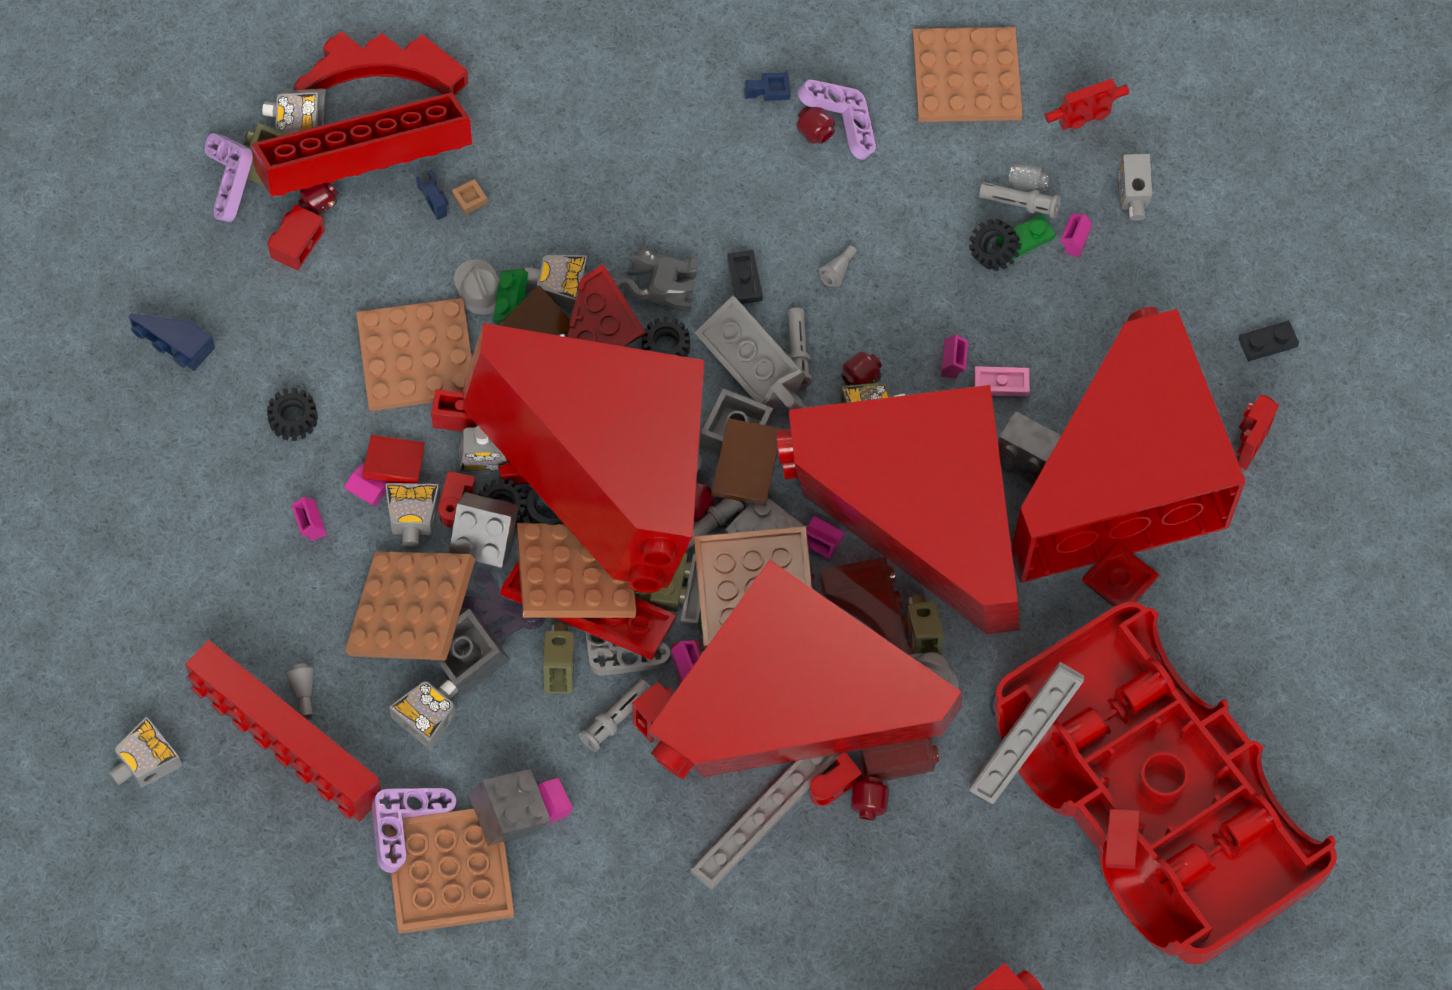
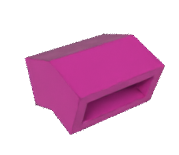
(1076, 234)
(954, 356)
(366, 489)
(308, 506)
(823, 537)
(684, 657)
(555, 799)

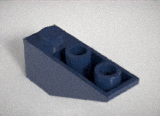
(178, 338)

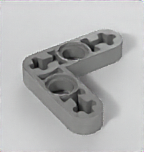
(606, 649)

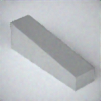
(691, 607)

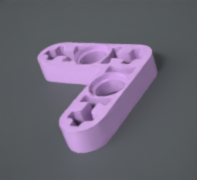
(851, 105)
(238, 162)
(394, 815)

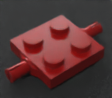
(1087, 104)

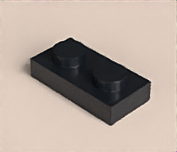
(745, 276)
(1268, 340)

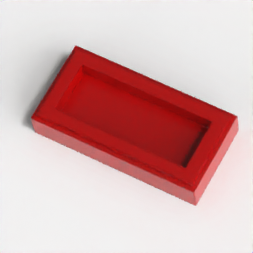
(1122, 839)

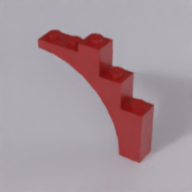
(381, 57)

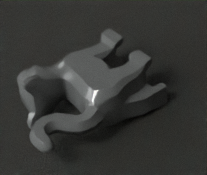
(663, 284)

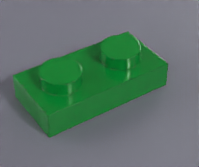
(1032, 234)
(510, 292)

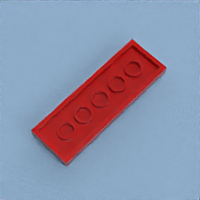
(638, 634)

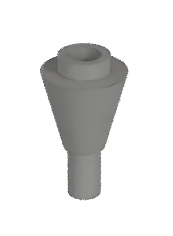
(834, 271)
(301, 681)

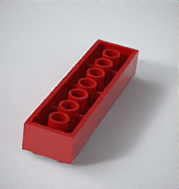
(361, 144)
(282, 731)

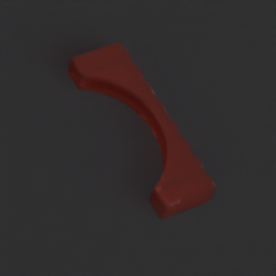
(868, 593)

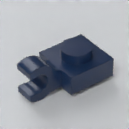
(772, 86)
(436, 199)

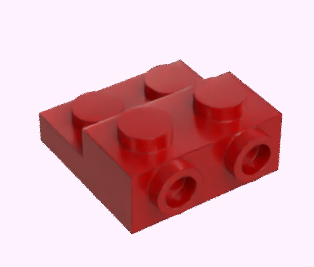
(1255, 427)

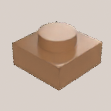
(469, 197)

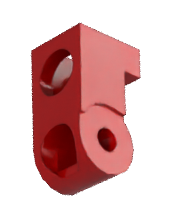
(454, 488)
(838, 781)

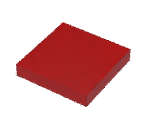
(393, 460)
(1120, 578)

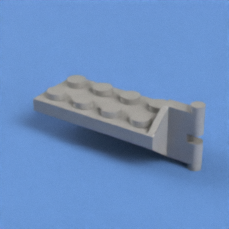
(752, 356)

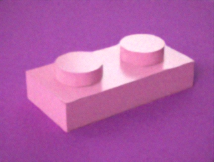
(1003, 380)

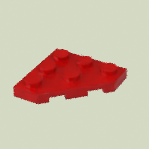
(603, 312)

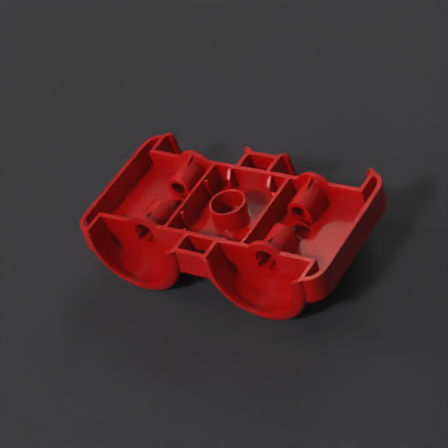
(1134, 737)

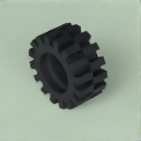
(985, 234)
(670, 329)
(288, 400)
(507, 491)

